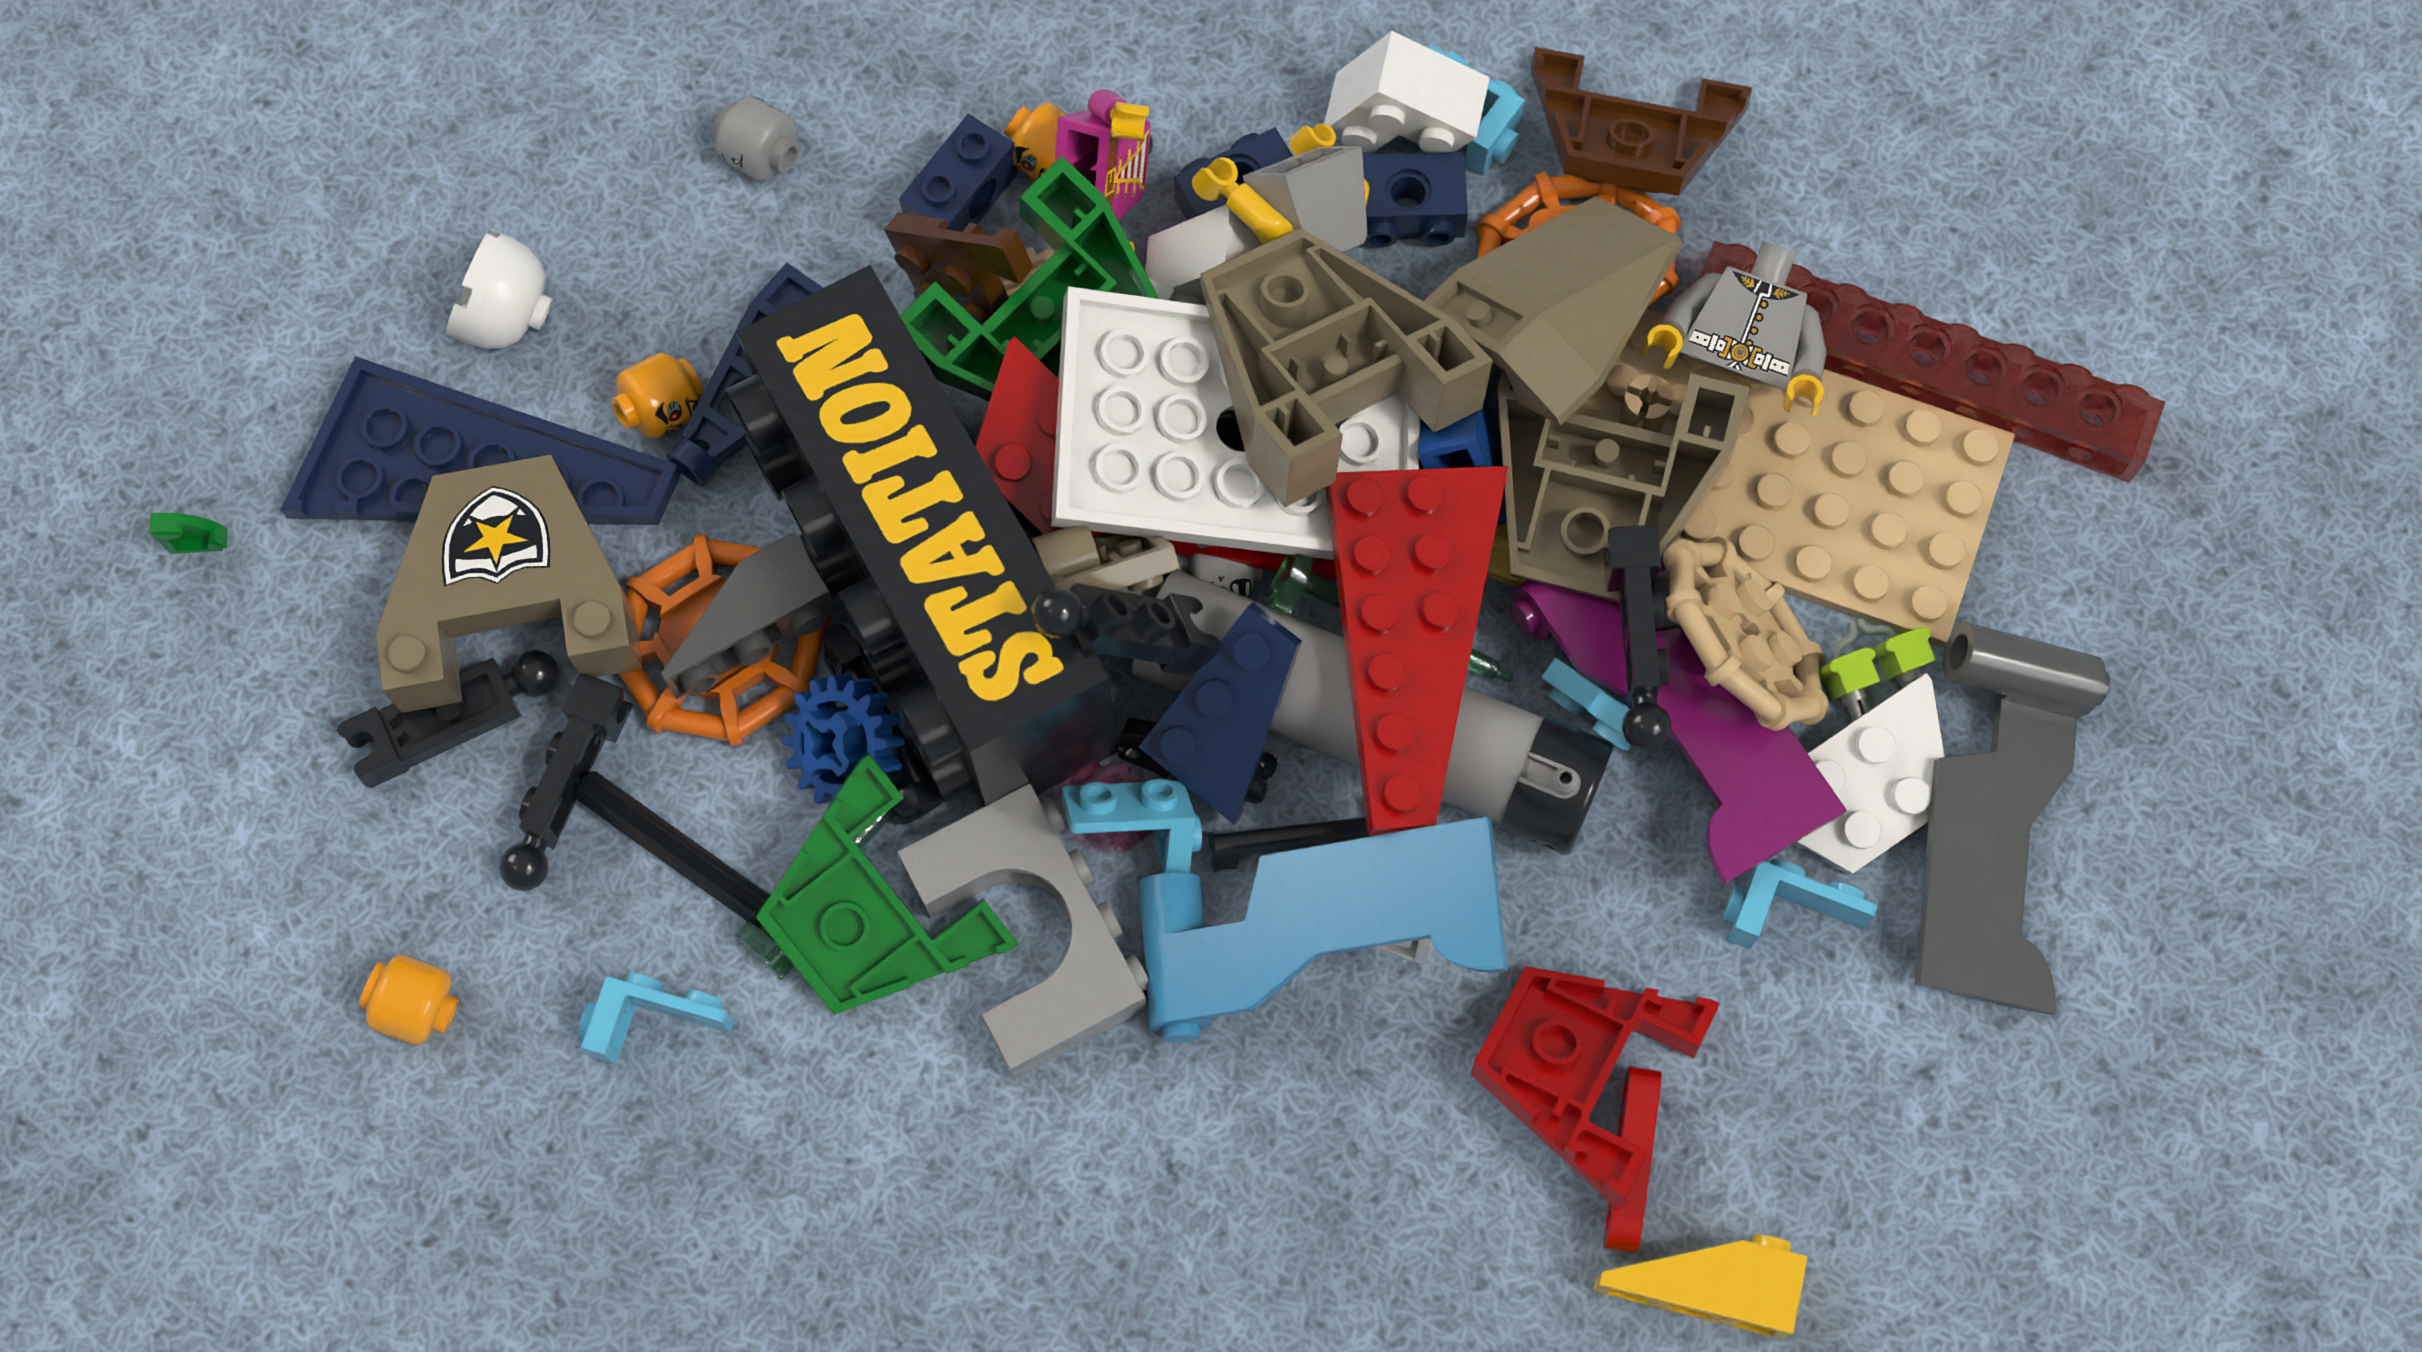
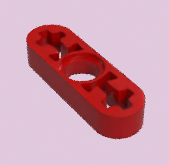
(1637, 1126)

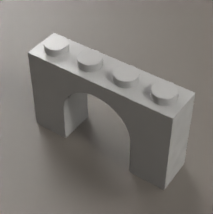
(1020, 844)

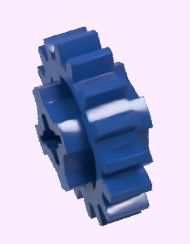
(834, 738)

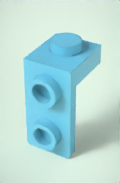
(1498, 128)
(1139, 806)
(1750, 905)
(608, 1020)

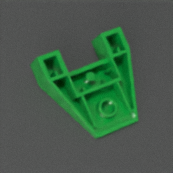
(1088, 255)

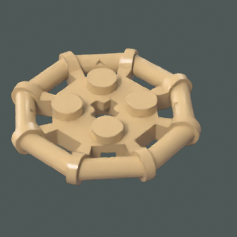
(1744, 633)

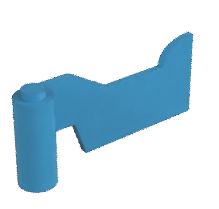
(1317, 904)

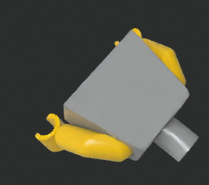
(1313, 191)

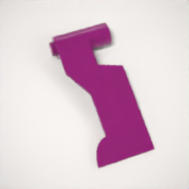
(1757, 776)

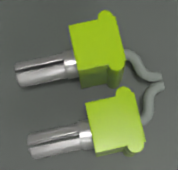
(1898, 657)

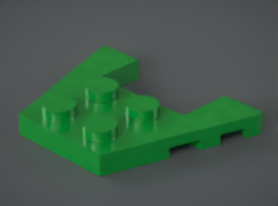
(847, 922)

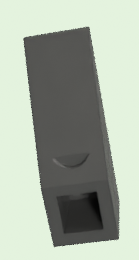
(756, 608)

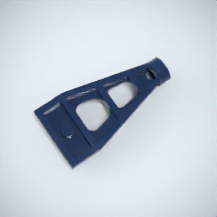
(706, 422)

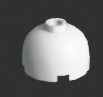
(500, 294)

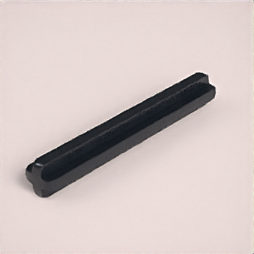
(671, 846)

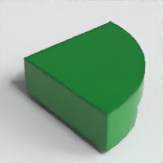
(187, 533)

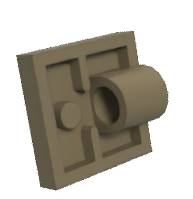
(1105, 561)

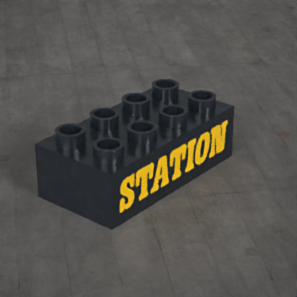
(918, 545)

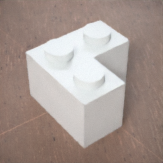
(1406, 93)
(1194, 246)

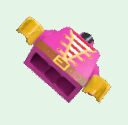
(1109, 148)

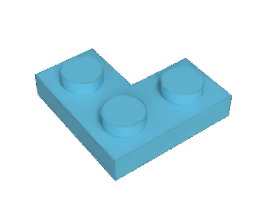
(1576, 692)

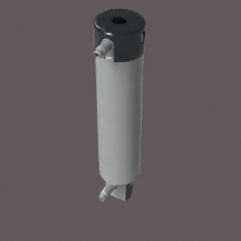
(1503, 762)

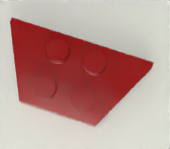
(1021, 435)

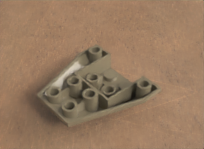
(1561, 301)

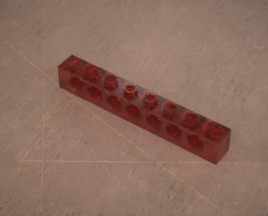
(2057, 428)

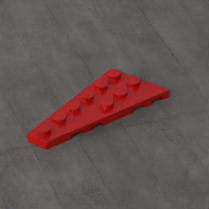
(1410, 597)

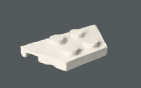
(1881, 776)

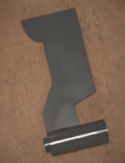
(1986, 810)

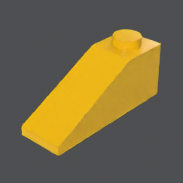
(1730, 1284)

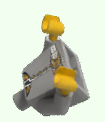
(1749, 327)

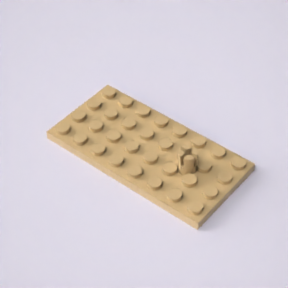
(1846, 508)

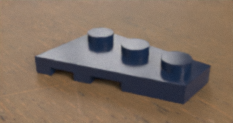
(1224, 713)

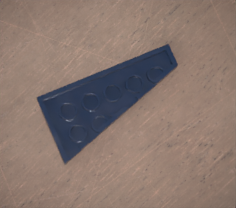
(400, 430)

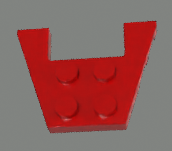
(1557, 1053)

